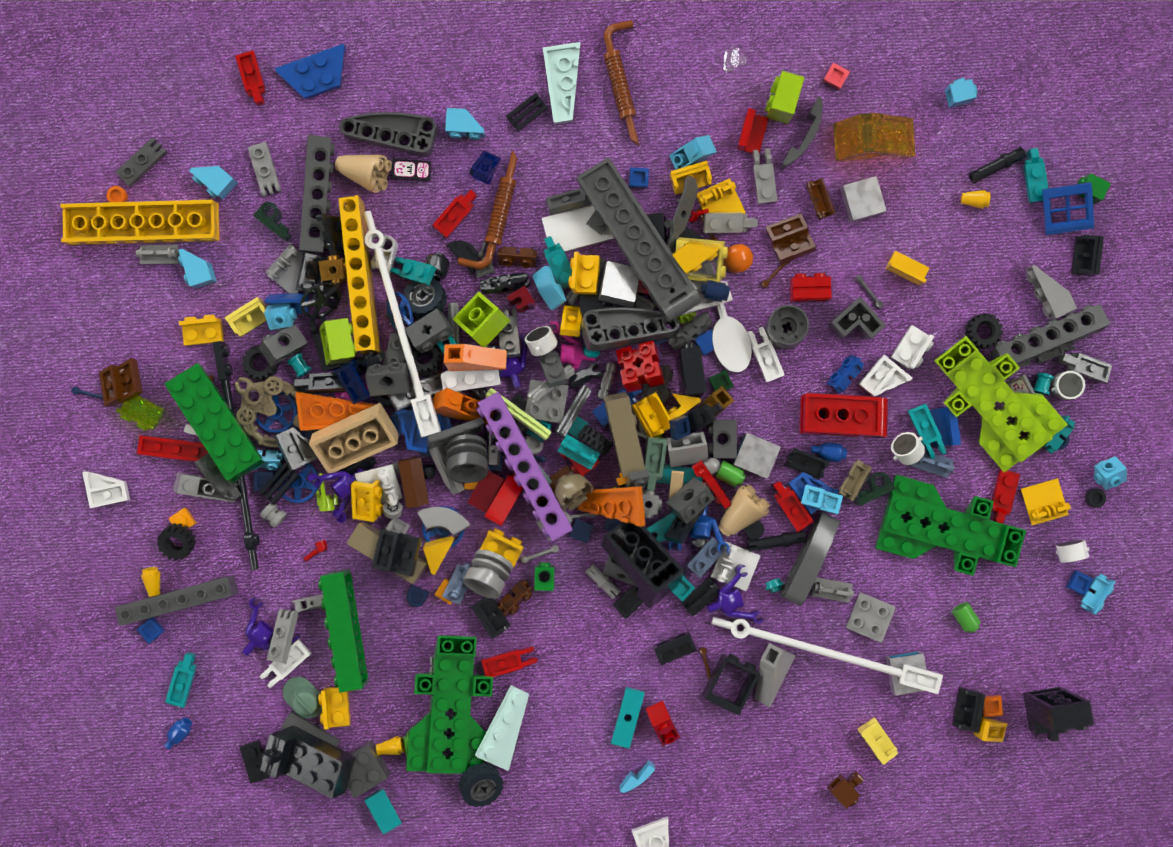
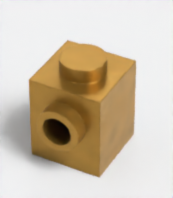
(719, 396)

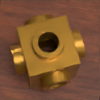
(327, 269)

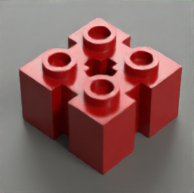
(635, 376)

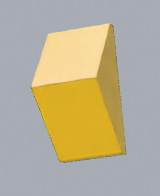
(436, 551)
(991, 730)

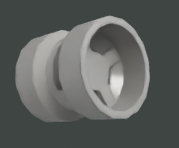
(273, 515)

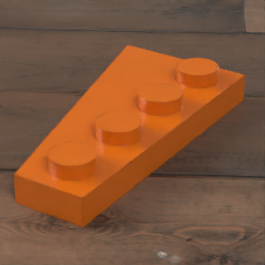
(322, 411)
(616, 503)

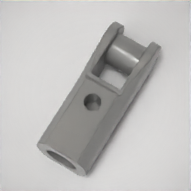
(493, 452)
(312, 602)

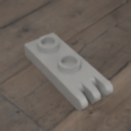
(264, 168)
(282, 636)

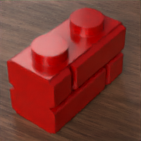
(810, 288)

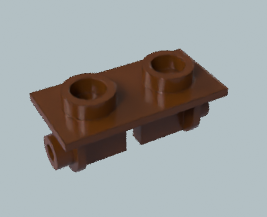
(820, 198)
(508, 257)
(521, 592)

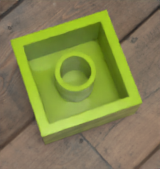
(785, 97)
(481, 319)
(337, 341)

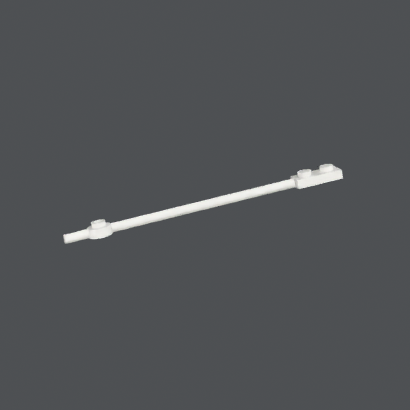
(422, 405)
(909, 675)

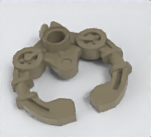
(248, 412)

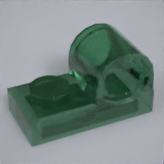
(271, 222)
(876, 491)

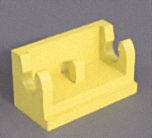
(247, 317)
(878, 740)

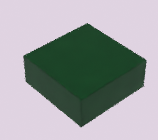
(721, 379)

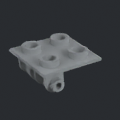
(286, 269)
(550, 406)
(871, 617)

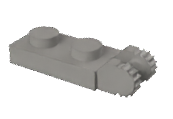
(764, 178)

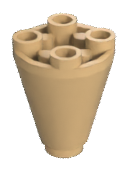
(365, 170)
(744, 511)

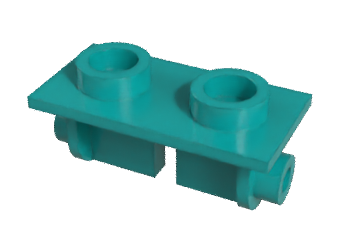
(1054, 444)
(578, 452)

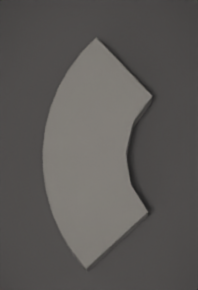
(443, 518)

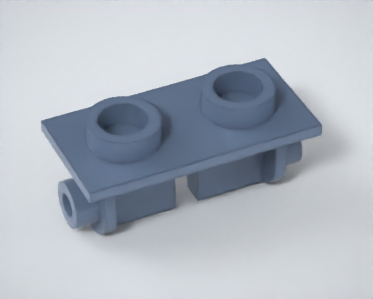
(940, 465)
(705, 557)
(456, 589)

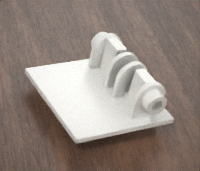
(388, 480)
(726, 564)

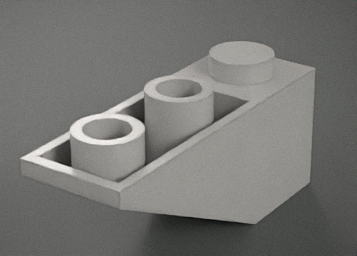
(1053, 296)
(197, 486)
(772, 672)

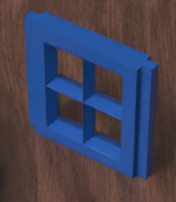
(1066, 191)

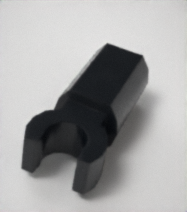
(585, 375)

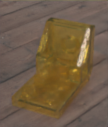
(872, 136)

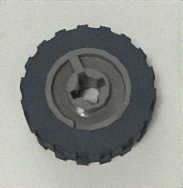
(433, 298)
(480, 785)

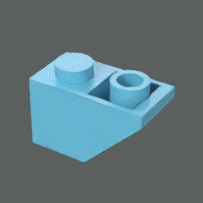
(461, 123)
(693, 152)
(215, 178)
(198, 271)

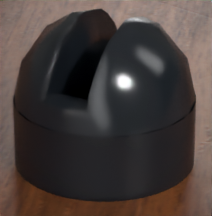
(429, 471)

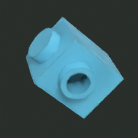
(961, 92)
(280, 315)

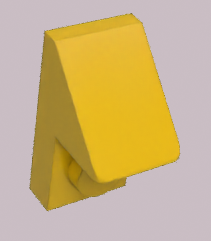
(571, 321)
(685, 404)

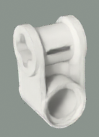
(389, 255)

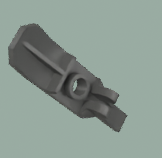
(683, 211)

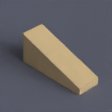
(675, 483)

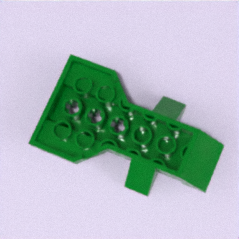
(967, 533)
(450, 687)

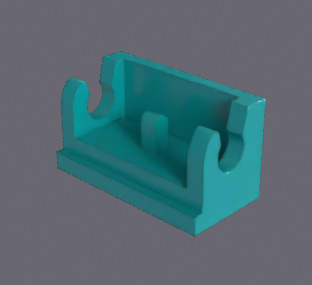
(382, 811)

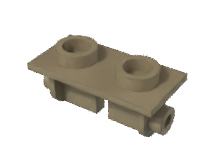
(855, 480)

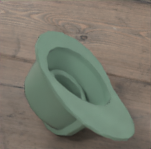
(302, 697)

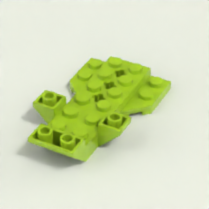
(982, 385)

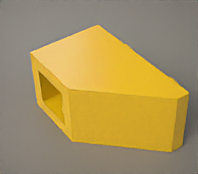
(694, 253)

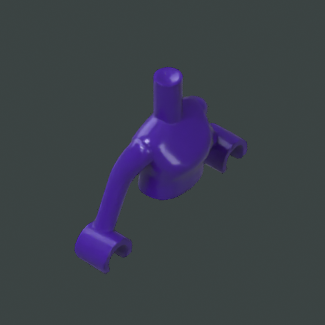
(514, 367)
(341, 488)
(732, 599)
(259, 635)

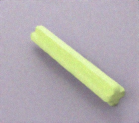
(524, 418)

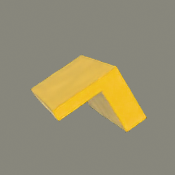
(907, 268)

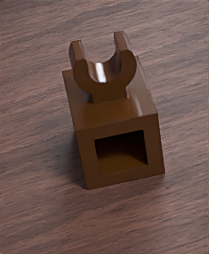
(845, 789)

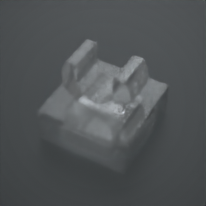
(733, 59)

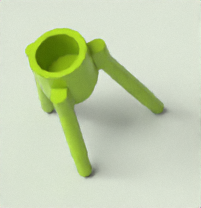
(324, 501)

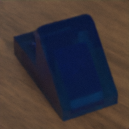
(485, 167)

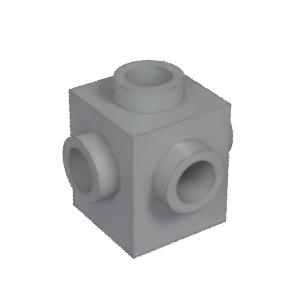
(656, 503)

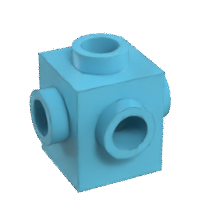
(1110, 473)

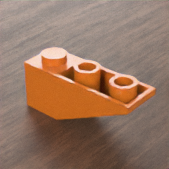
(473, 358)
(457, 406)

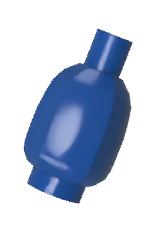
(830, 451)
(178, 732)

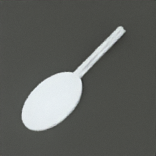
(731, 342)

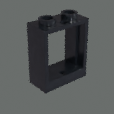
(692, 370)
(737, 706)

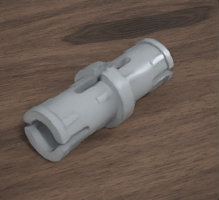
(602, 581)

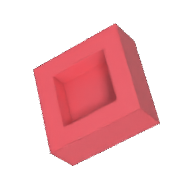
(836, 76)

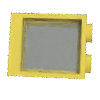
(710, 270)

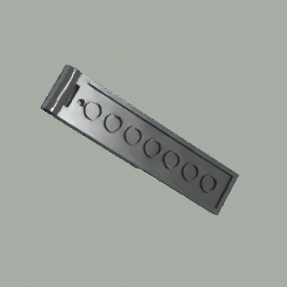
(639, 240)

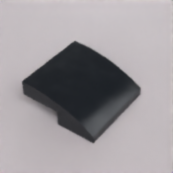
(310, 274)
(396, 552)

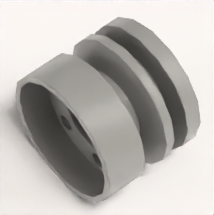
(487, 574)

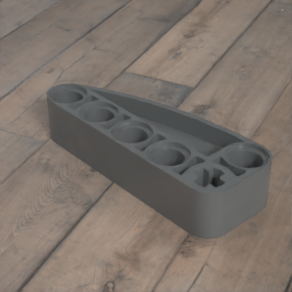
(398, 125)
(619, 322)
(810, 559)

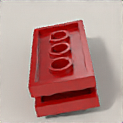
(861, 415)

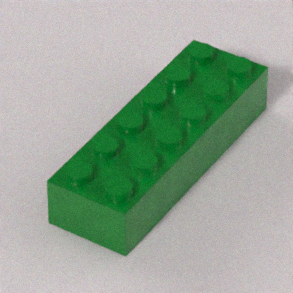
(214, 423)
(344, 630)

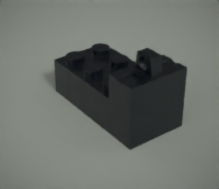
(643, 561)
(1056, 712)
(308, 761)

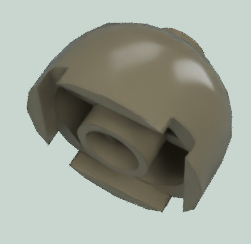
(572, 490)

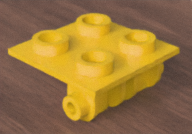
(720, 198)
(1045, 502)

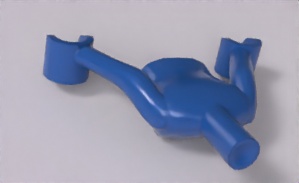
(702, 530)

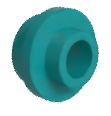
(774, 585)

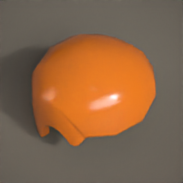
(738, 258)

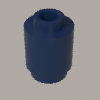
(715, 291)

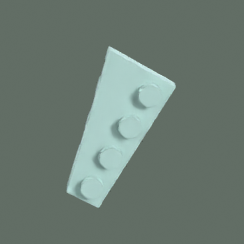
(561, 72)
(503, 731)

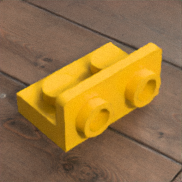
(584, 274)
(201, 330)
(366, 500)
(498, 543)
(334, 708)

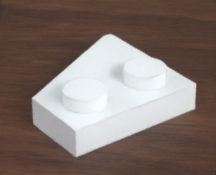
(883, 377)
(104, 490)

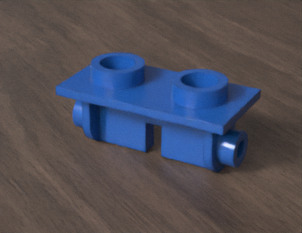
(850, 366)

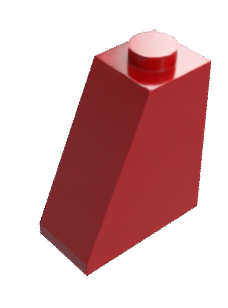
(504, 501)

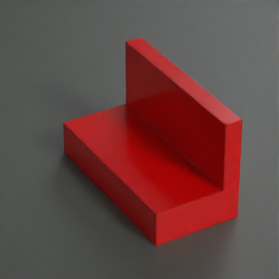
(752, 132)

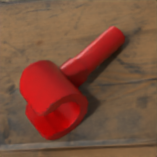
(695, 215)
(320, 546)

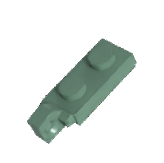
(654, 460)

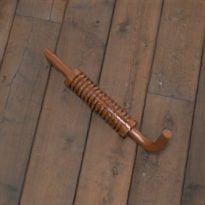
(619, 80)
(498, 217)

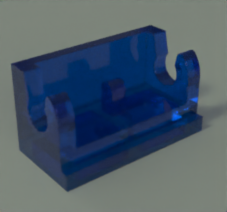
(352, 382)

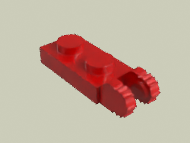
(507, 662)

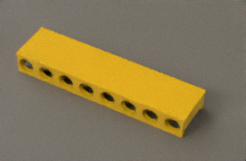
(140, 222)
(360, 275)

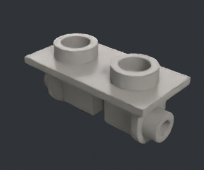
(158, 254)
(832, 590)

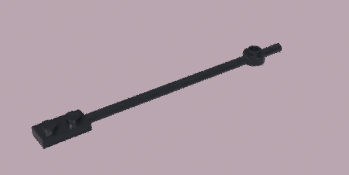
(224, 373)

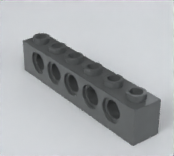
(316, 145)
(1093, 316)
(176, 600)

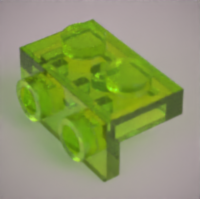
(141, 411)

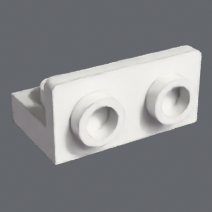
(912, 347)

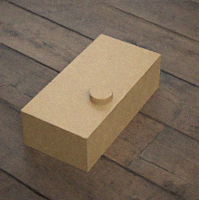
(354, 438)

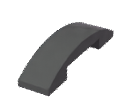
(815, 116)

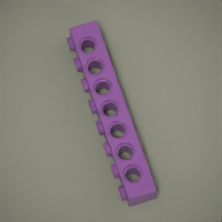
(496, 402)

